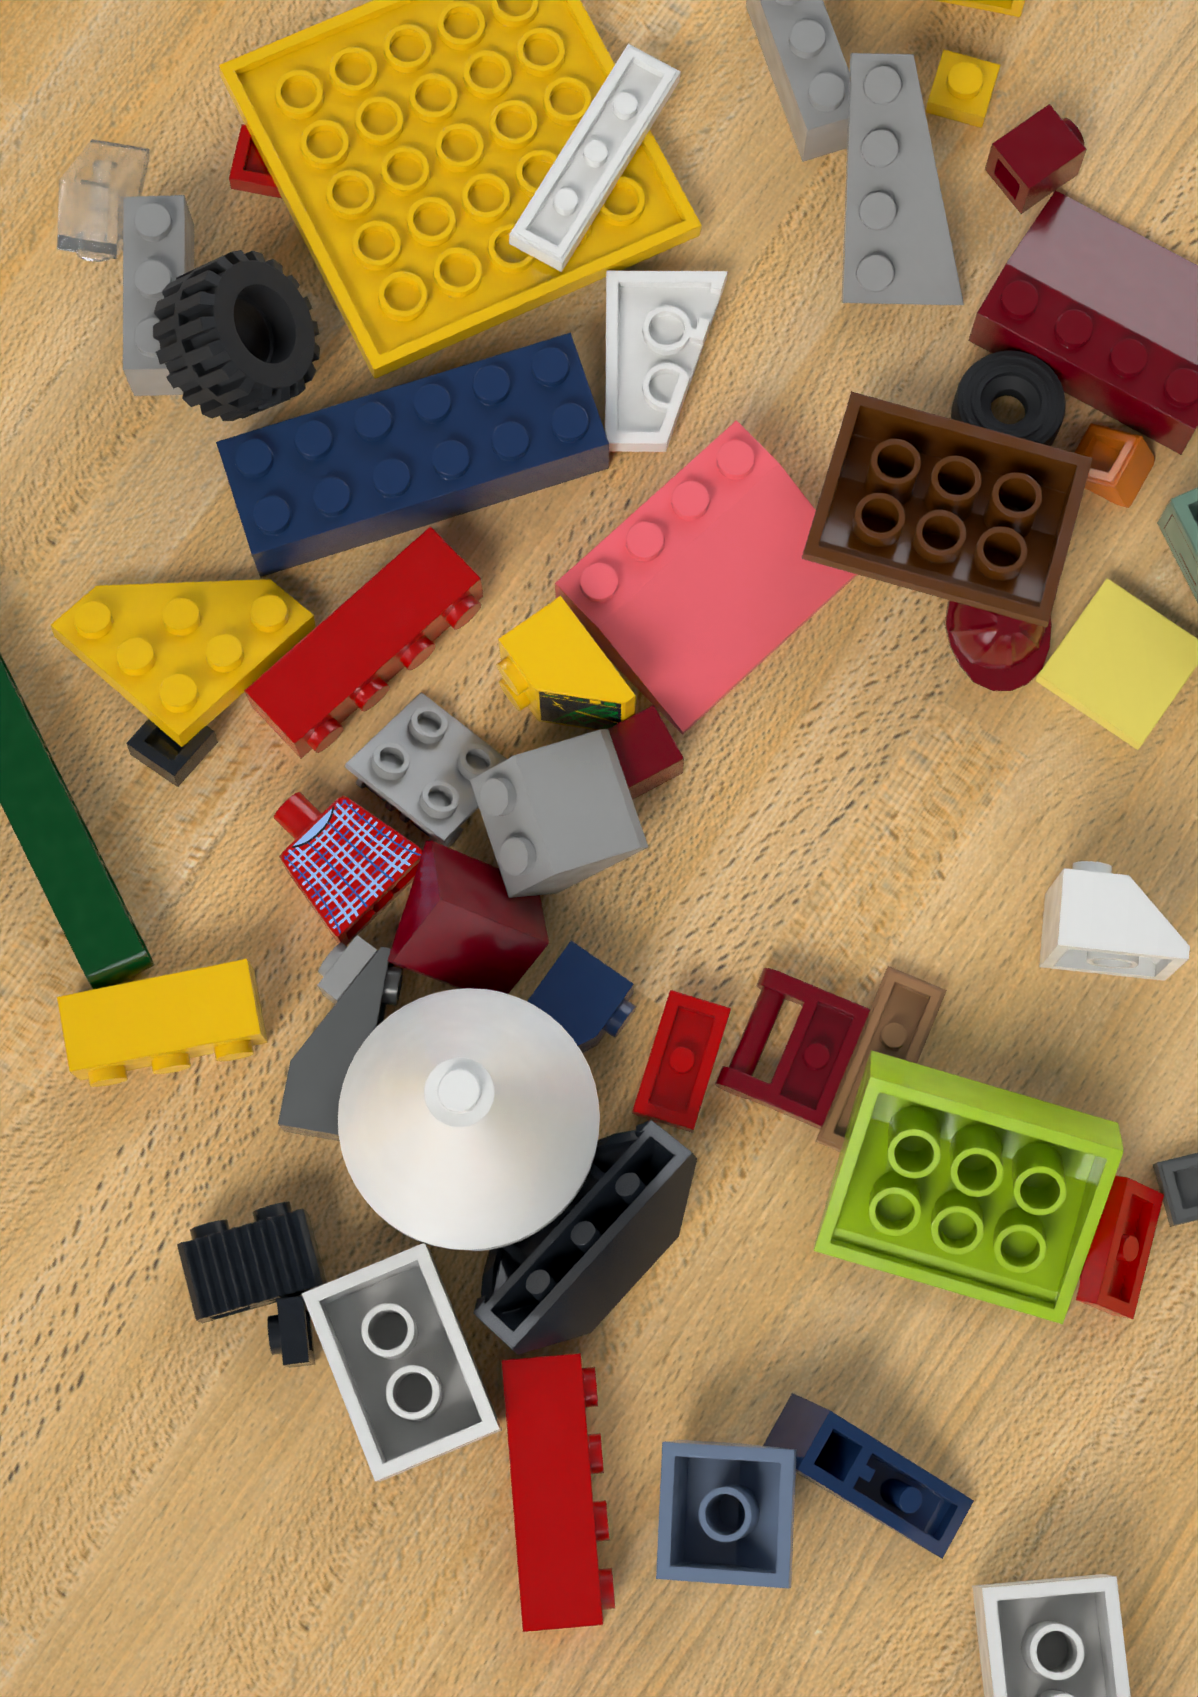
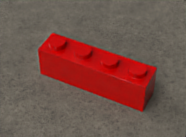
(366, 644)
(553, 1492)

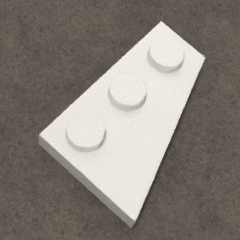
(652, 350)

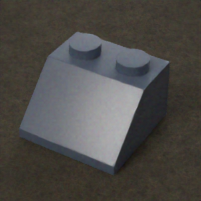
(726, 1513)

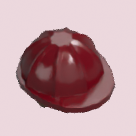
(996, 648)

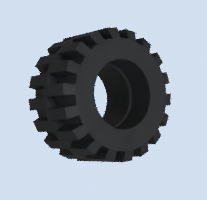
(236, 336)

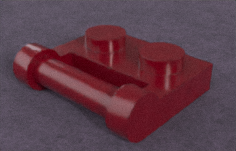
(813, 1055)

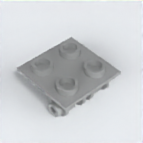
(425, 768)

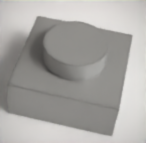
(343, 967)

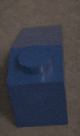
(585, 997)
(870, 1475)

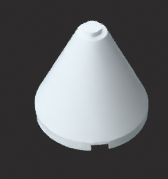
(469, 1119)

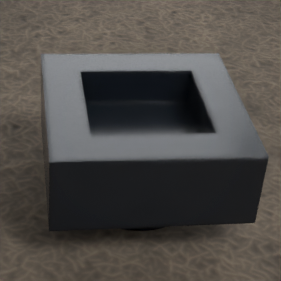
(167, 757)
(292, 1333)

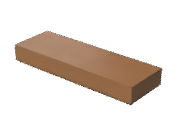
(896, 1027)

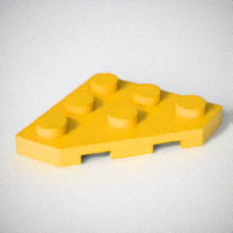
(183, 645)

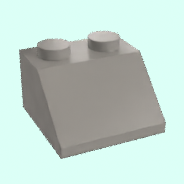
(558, 814)

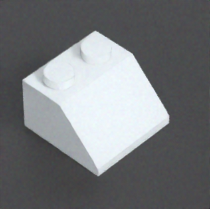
(1107, 926)

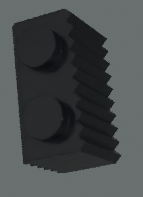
(250, 1263)

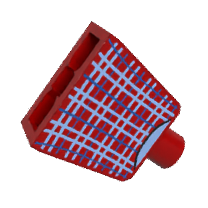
(345, 862)

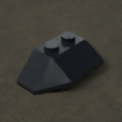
(596, 1249)

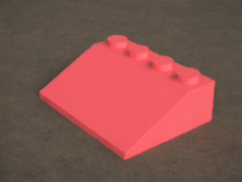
(703, 578)

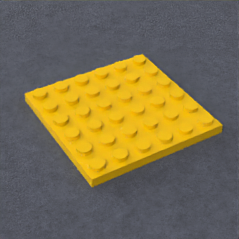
(416, 147)

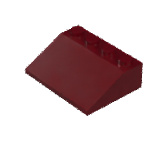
(1104, 316)

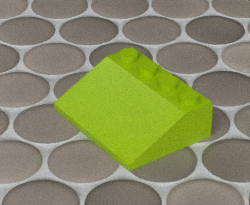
(969, 1187)

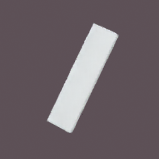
(594, 158)

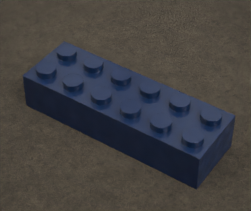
(415, 454)

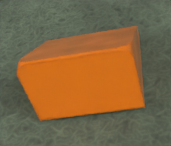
(1117, 465)

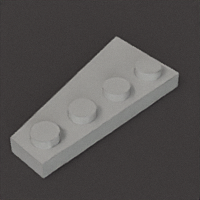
(894, 205)

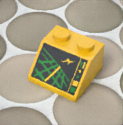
(562, 672)

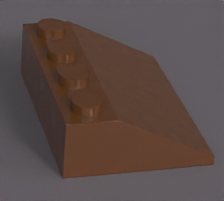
(948, 509)

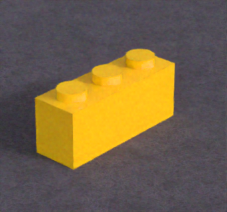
(162, 1022)

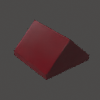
(465, 925)

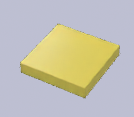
(1121, 664)

